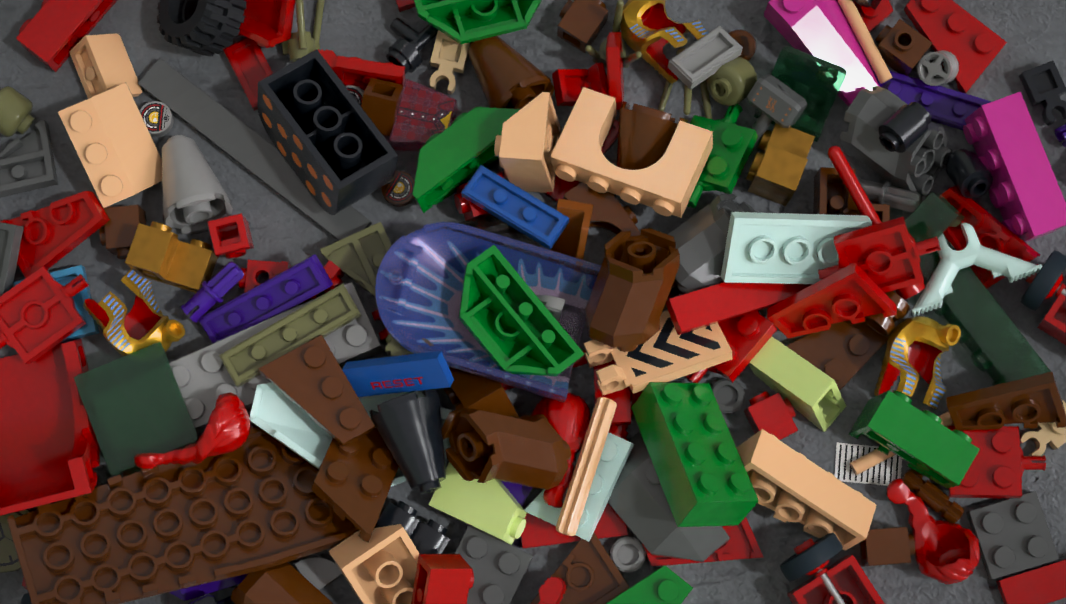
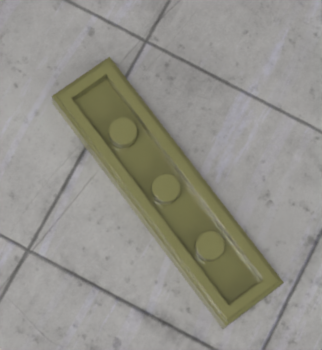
(303, 325)

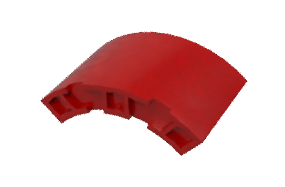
(45, 430)

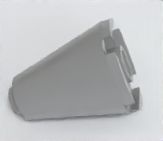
(190, 188)

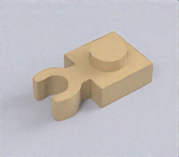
(448, 58)
(1045, 434)

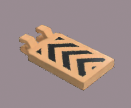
(660, 358)

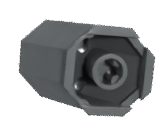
(908, 170)
(703, 243)

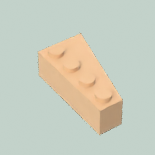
(804, 491)

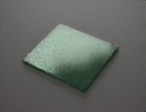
(136, 407)

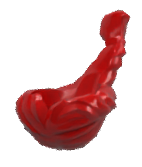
(571, 423)
(224, 433)
(941, 548)

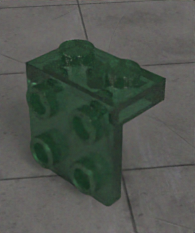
(814, 81)

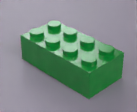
(694, 454)

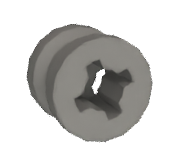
(931, 71)

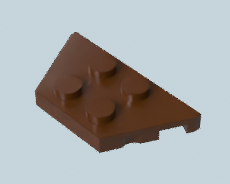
(357, 480)

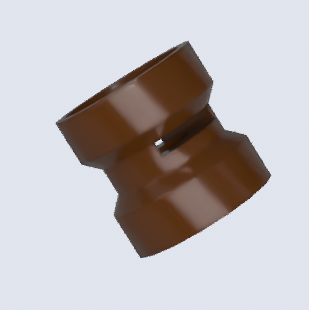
(886, 325)

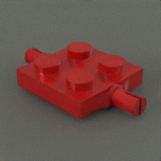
(884, 254)
(39, 314)
(745, 337)
(997, 466)

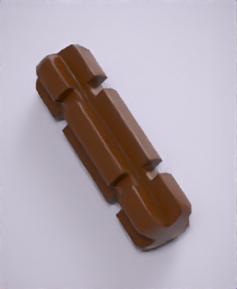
(932, 496)

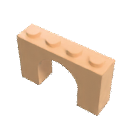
(662, 186)

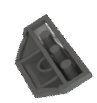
(645, 511)

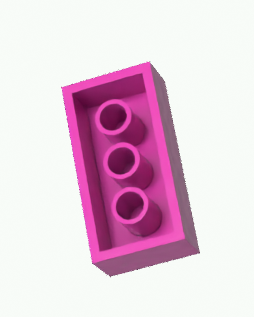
(1021, 172)

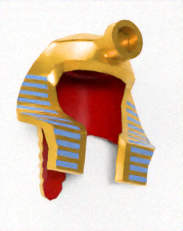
(649, 29)
(141, 325)
(916, 350)

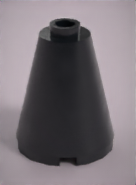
(414, 438)

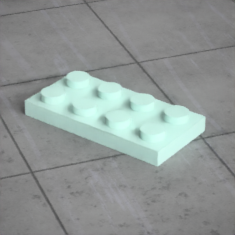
(783, 246)

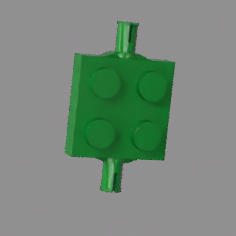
(728, 156)

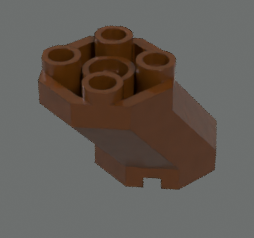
(632, 288)
(505, 448)
(277, 586)

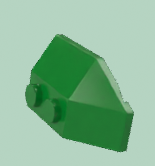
(476, 19)
(457, 153)
(512, 320)

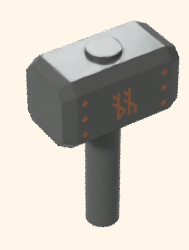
(776, 104)

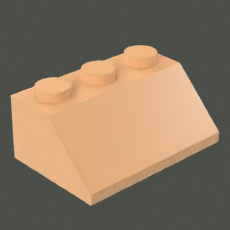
(113, 144)
(528, 144)
(379, 569)

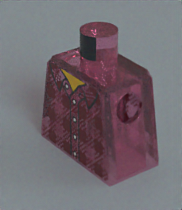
(420, 116)

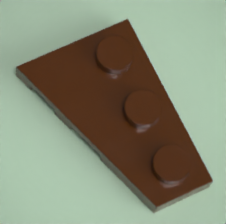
(321, 389)
(1019, 401)

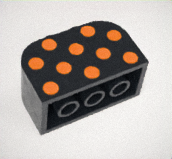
(324, 133)

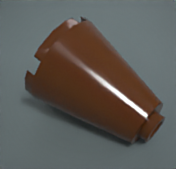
(506, 75)
(643, 136)

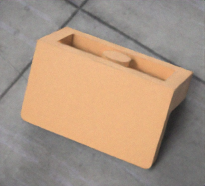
(103, 64)

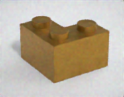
(781, 164)
(164, 258)

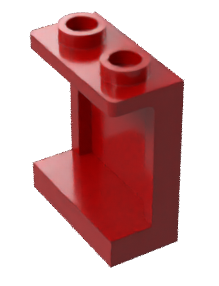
(268, 21)

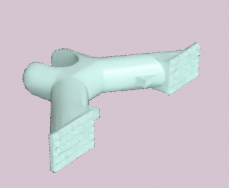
(973, 254)

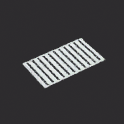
(877, 475)

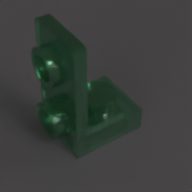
(933, 218)

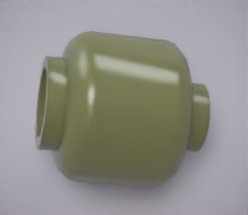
(732, 82)
(14, 112)

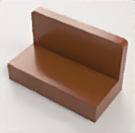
(574, 236)

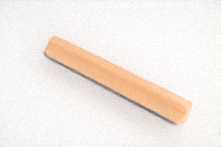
(586, 466)

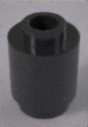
(904, 127)
(968, 173)

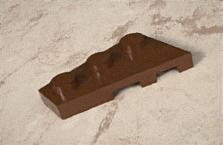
(840, 349)
(589, 575)

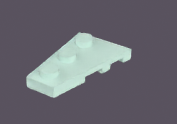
(607, 473)

